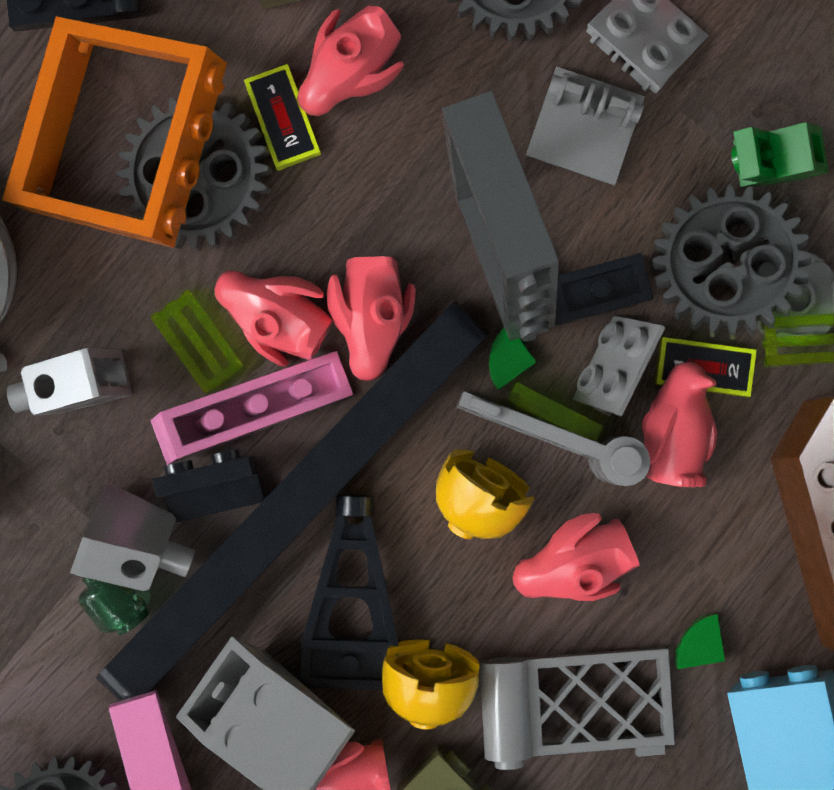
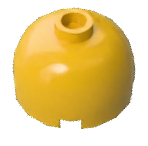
(480, 498)
(429, 684)

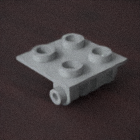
(648, 36)
(585, 125)
(617, 365)

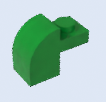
(779, 154)

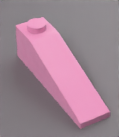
(250, 407)
(147, 744)

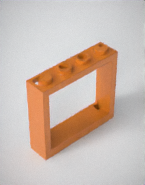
(52, 114)

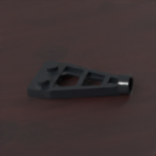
(349, 662)

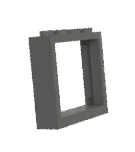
(501, 216)

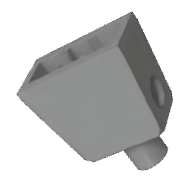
(71, 382)
(129, 542)

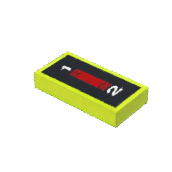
(281, 117)
(727, 365)

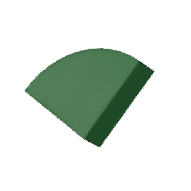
(507, 359)
(700, 643)

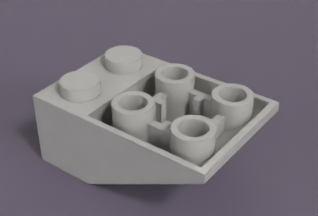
(264, 720)

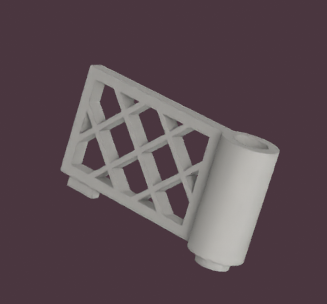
(611, 459)
(513, 706)

